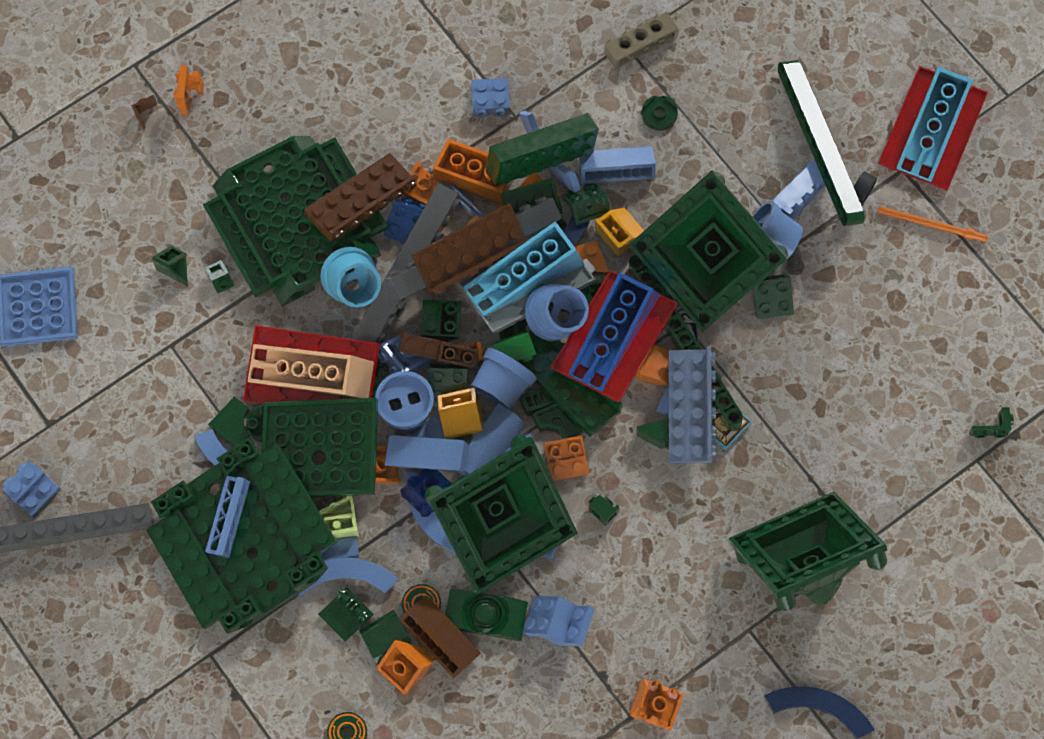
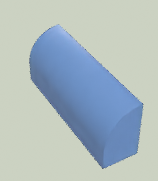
(618, 165)
(494, 439)
(426, 453)

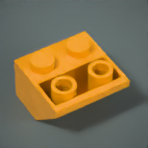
(618, 230)
(460, 413)

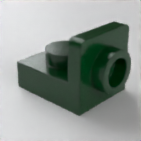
(219, 276)

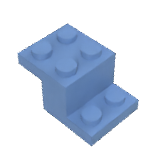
(558, 621)

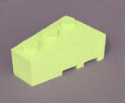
(341, 518)

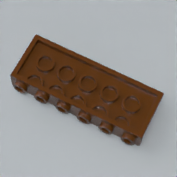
(360, 197)
(469, 249)

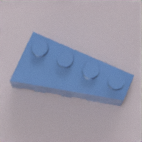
(800, 191)

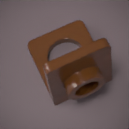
(143, 105)

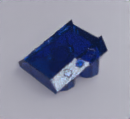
(417, 485)

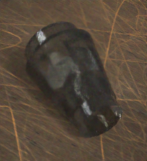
(795, 263)

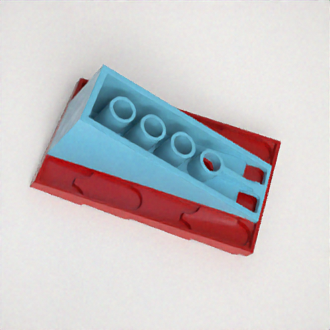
(933, 126)

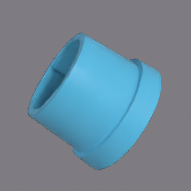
(335, 280)

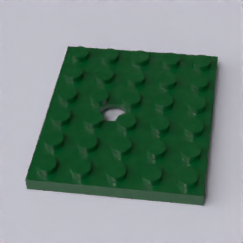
(339, 429)

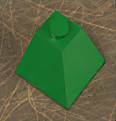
(516, 346)

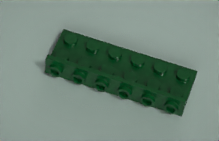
(582, 404)

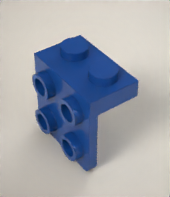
(402, 219)

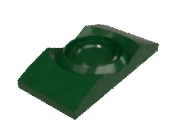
(487, 614)

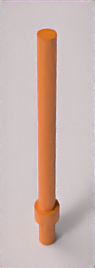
(967, 233)

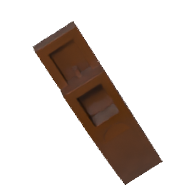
(438, 350)

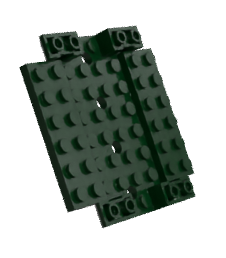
(264, 229)
(275, 520)

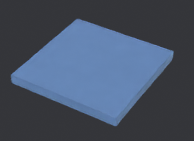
(37, 307)

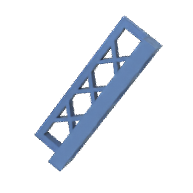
(232, 517)

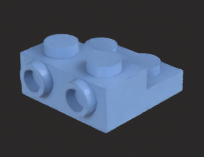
(490, 97)
(398, 360)
(30, 488)

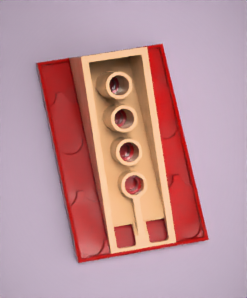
(308, 367)

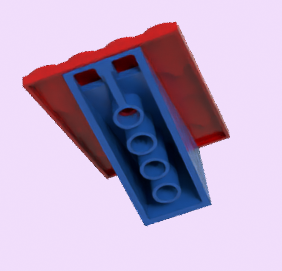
(616, 336)

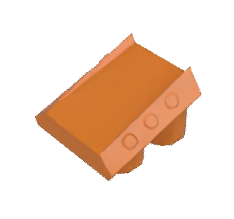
(655, 367)
(656, 704)

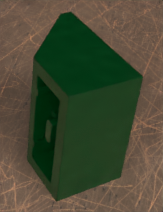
(441, 319)

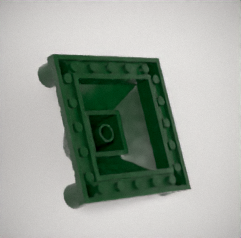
(708, 250)
(502, 515)
(809, 550)

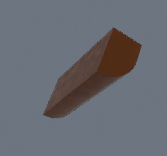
(439, 636)

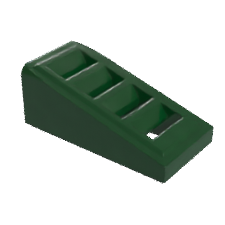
(531, 396)

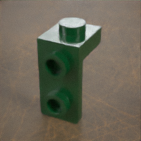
(1004, 428)

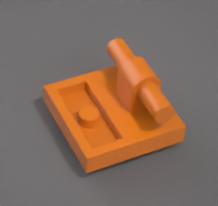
(185, 84)
(566, 458)

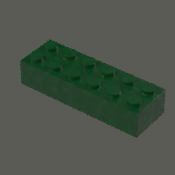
(541, 149)

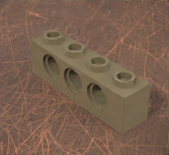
(618, 56)

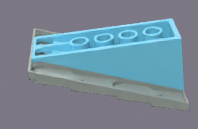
(503, 289)

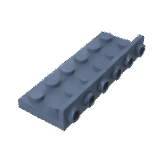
(691, 406)

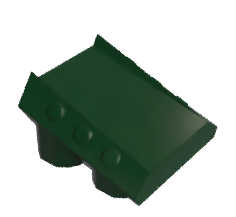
(382, 633)

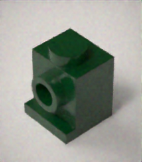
(603, 508)

